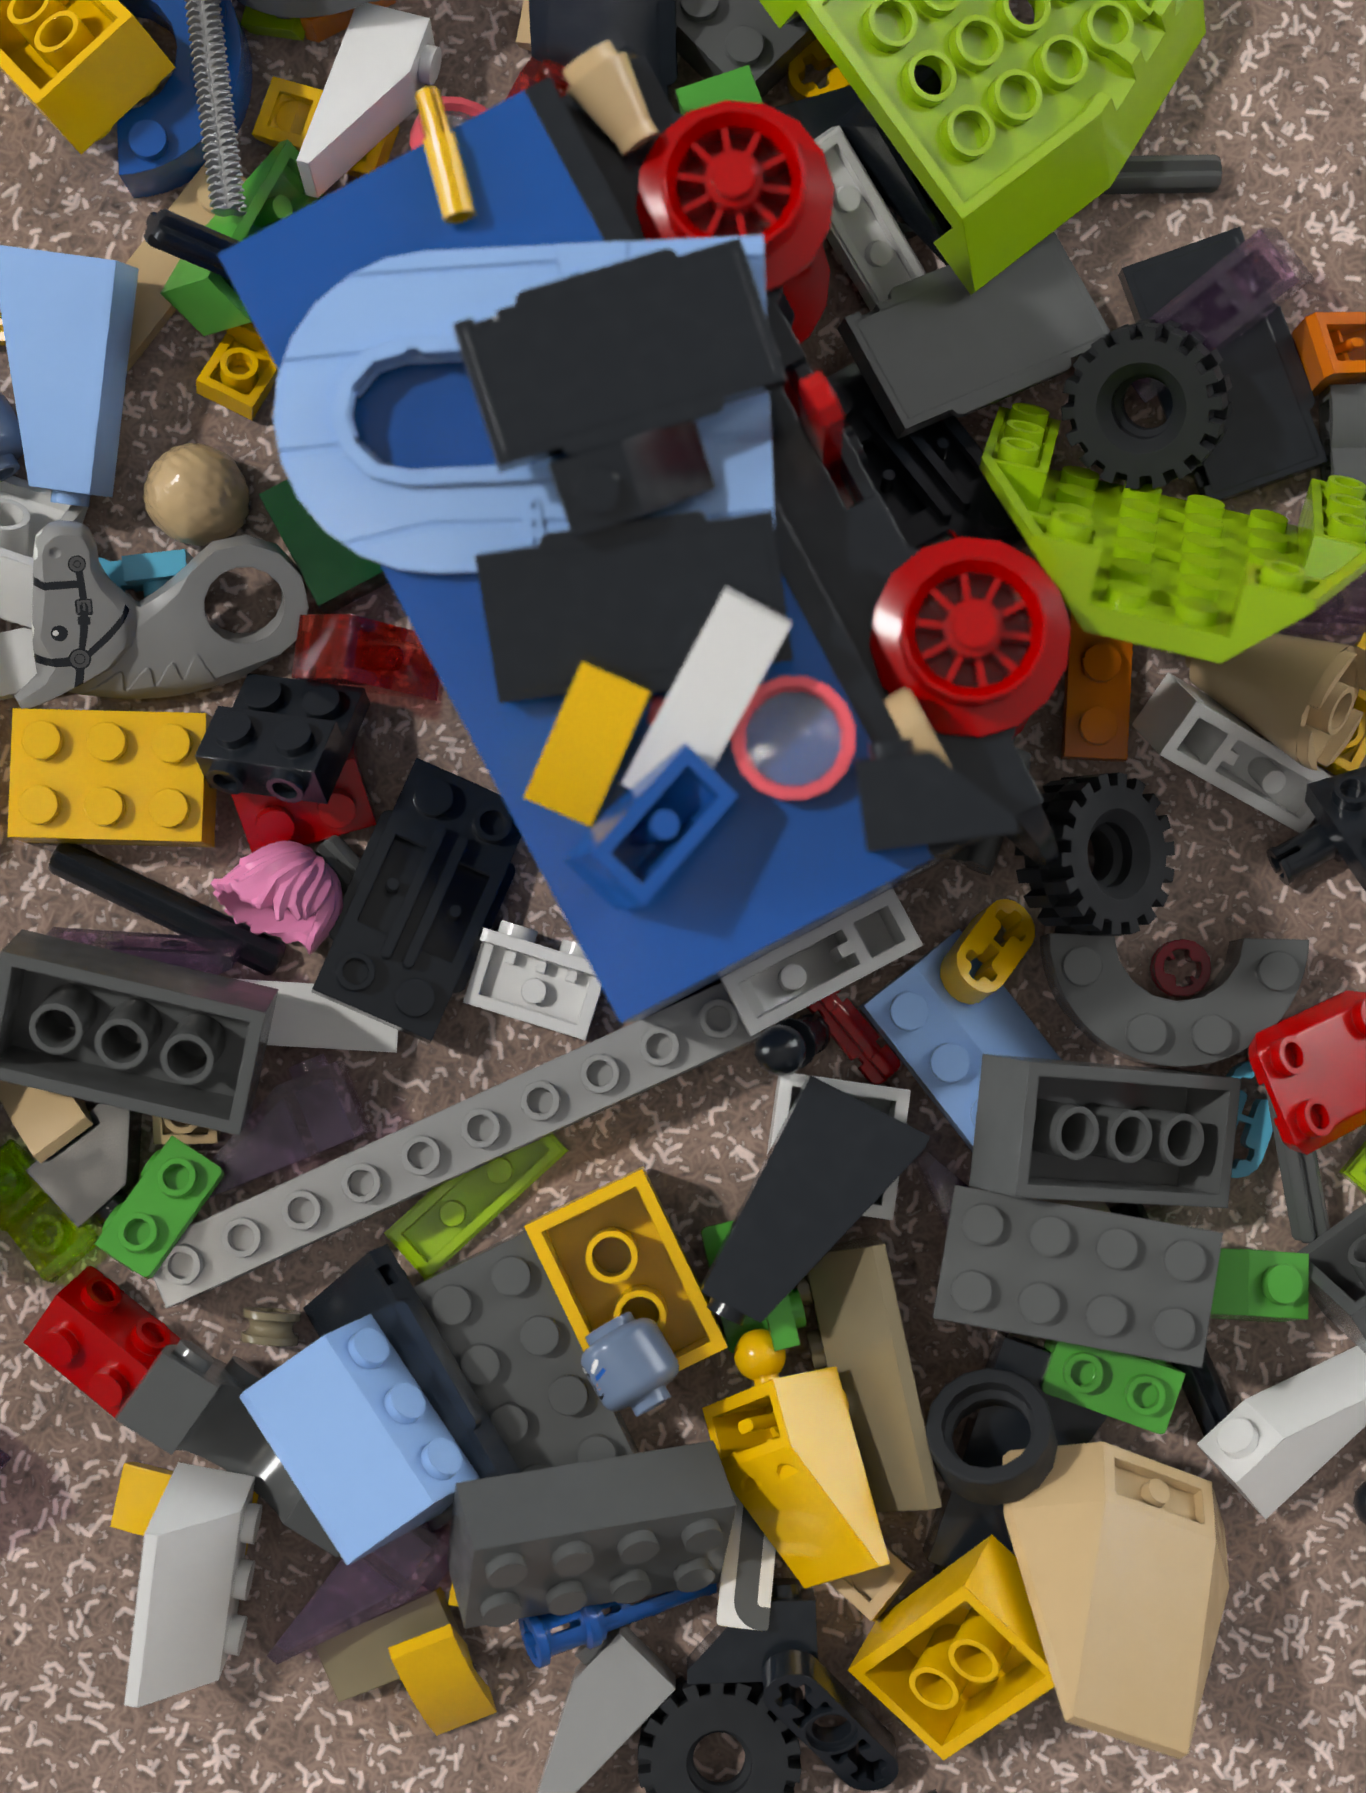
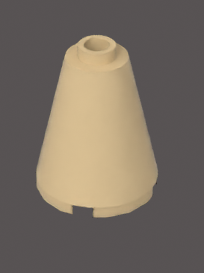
(1291, 693)

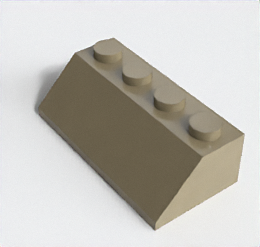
(867, 1343)

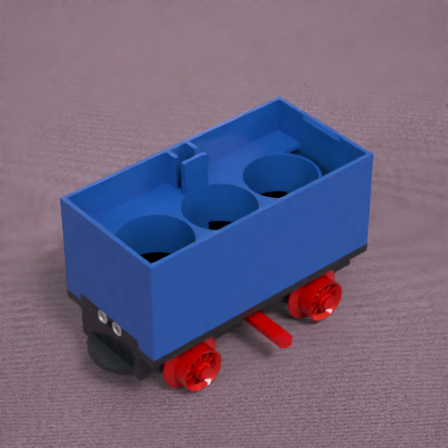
(951, 619)

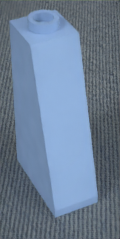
(68, 365)

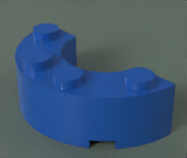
(163, 138)

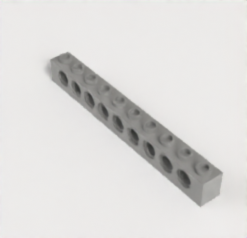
(451, 1143)

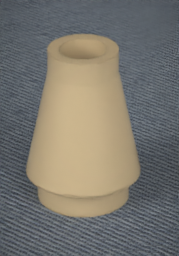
(610, 95)

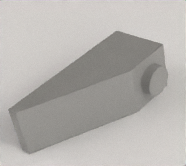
(605, 1704)

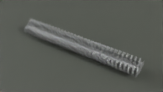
(215, 107)

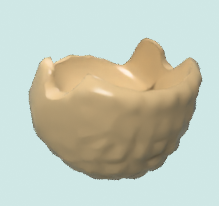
(196, 494)

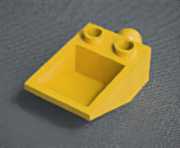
(797, 1465)

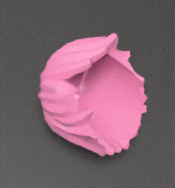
(283, 893)

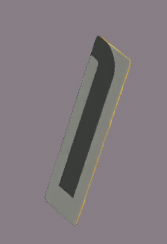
(746, 1575)

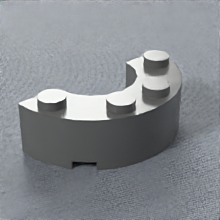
(1133, 1024)
(195, 1407)

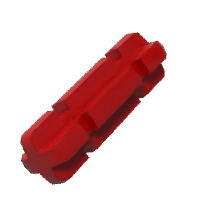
(857, 1038)

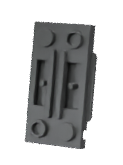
(952, 352)

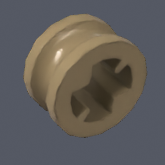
(270, 1326)

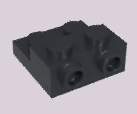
(282, 738)

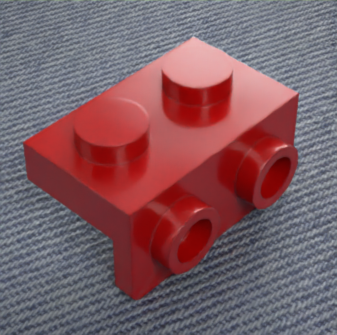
(305, 822)
(99, 1338)

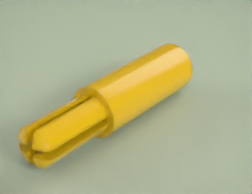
(444, 158)

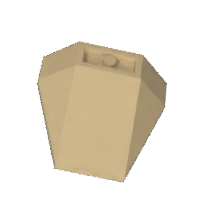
(1124, 1589)

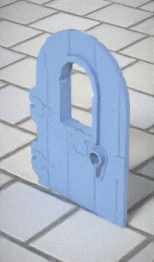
(405, 315)

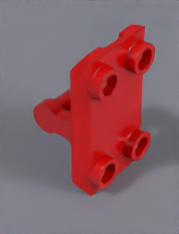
(1315, 1071)

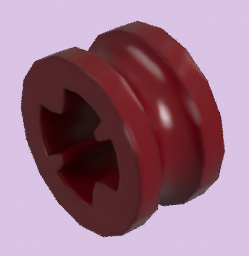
(1194, 954)

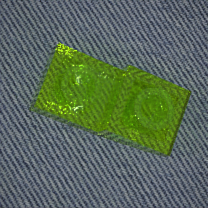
(35, 1220)

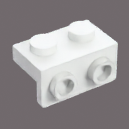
(534, 981)

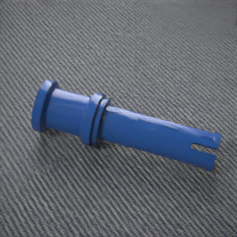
(590, 1626)

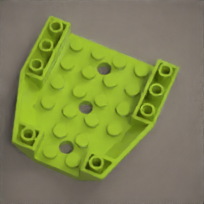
(1024, 113)
(1169, 566)

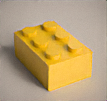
(79, 62)
(109, 778)
(622, 1256)
(958, 1651)

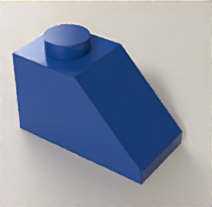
(651, 830)

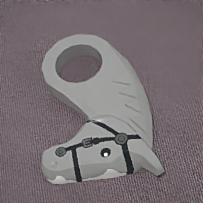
(110, 646)

